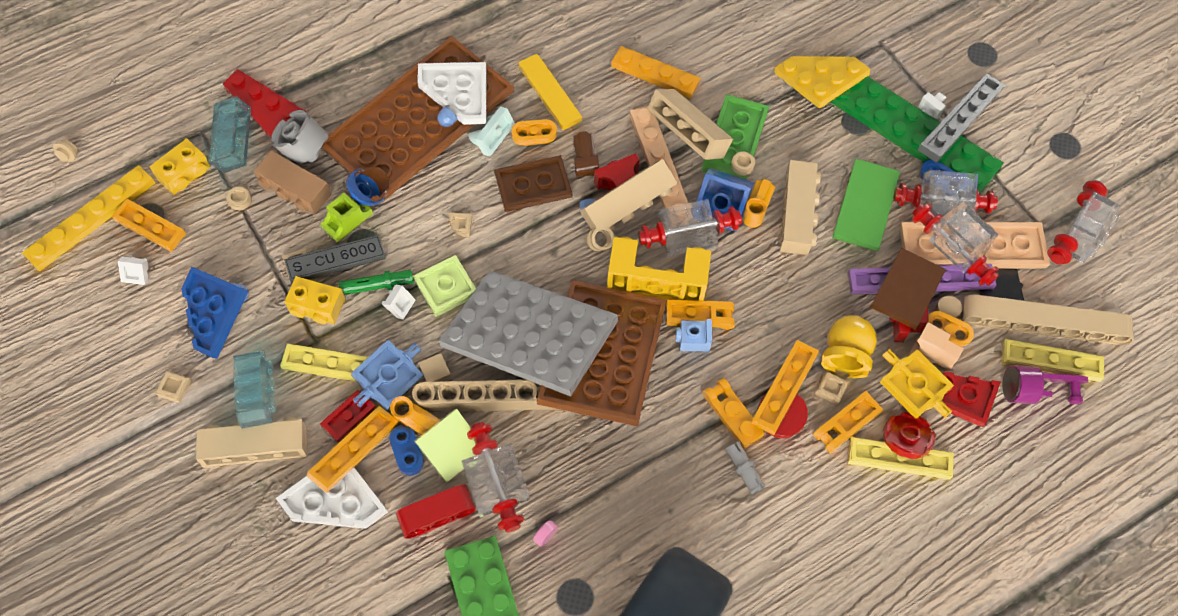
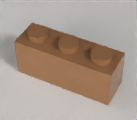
(292, 183)

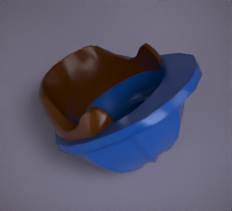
(368, 185)

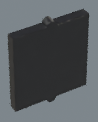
(1007, 285)

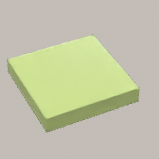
(445, 285)
(447, 445)

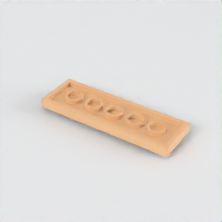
(1016, 247)

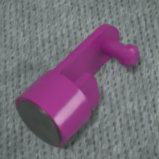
(1026, 385)

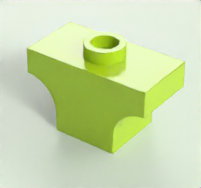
(344, 216)

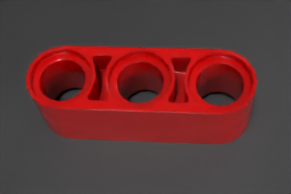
(435, 511)

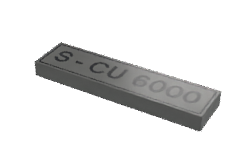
(335, 258)

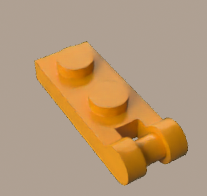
(700, 311)
(733, 413)
(848, 421)

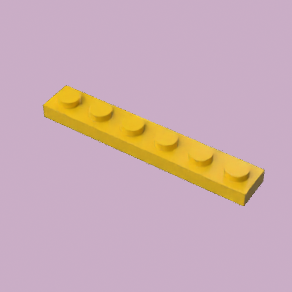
(87, 218)

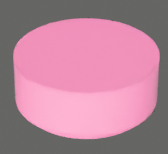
(545, 533)

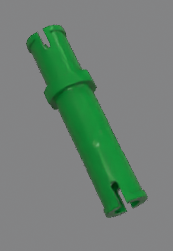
(386, 280)

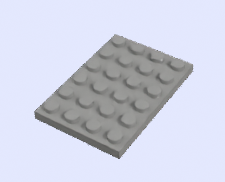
(529, 332)

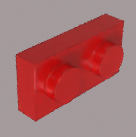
(346, 417)

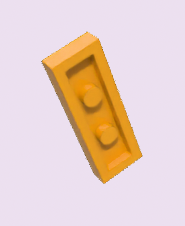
(149, 225)

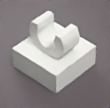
(933, 105)
(133, 270)
(399, 302)

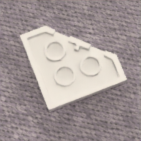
(457, 87)
(346, 504)

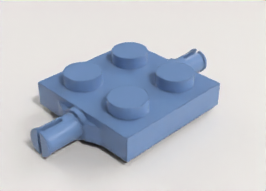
(387, 374)

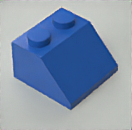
(725, 191)

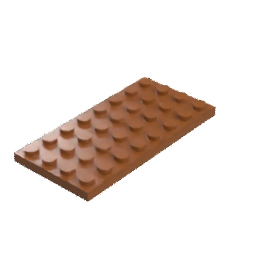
(401, 123)

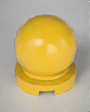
(850, 347)

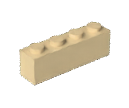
(690, 124)
(799, 207)
(254, 444)

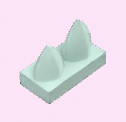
(494, 132)

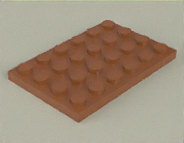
(621, 370)

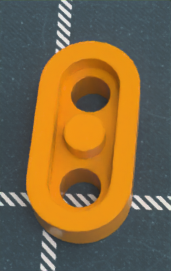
(534, 132)
(952, 325)

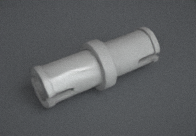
(745, 467)

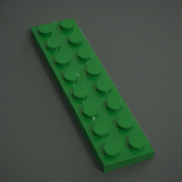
(910, 126)

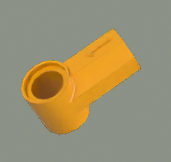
(758, 203)
(416, 418)

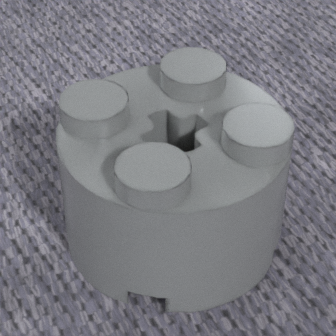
(299, 137)

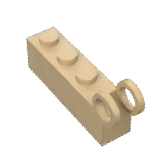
(624, 200)

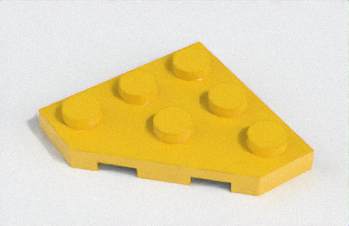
(821, 77)

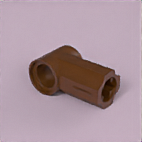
(585, 157)

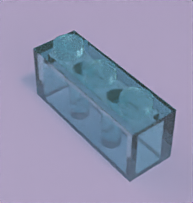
(230, 134)
(253, 389)

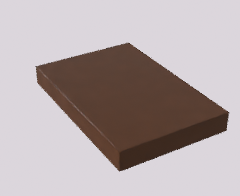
(533, 183)
(908, 288)

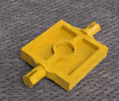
(916, 383)

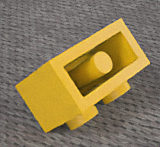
(180, 166)
(314, 300)

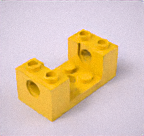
(656, 283)

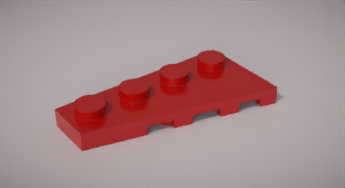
(266, 105)
(970, 397)

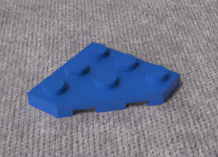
(211, 309)

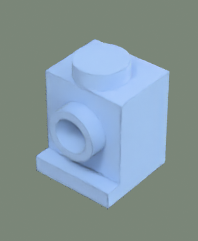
(691, 342)

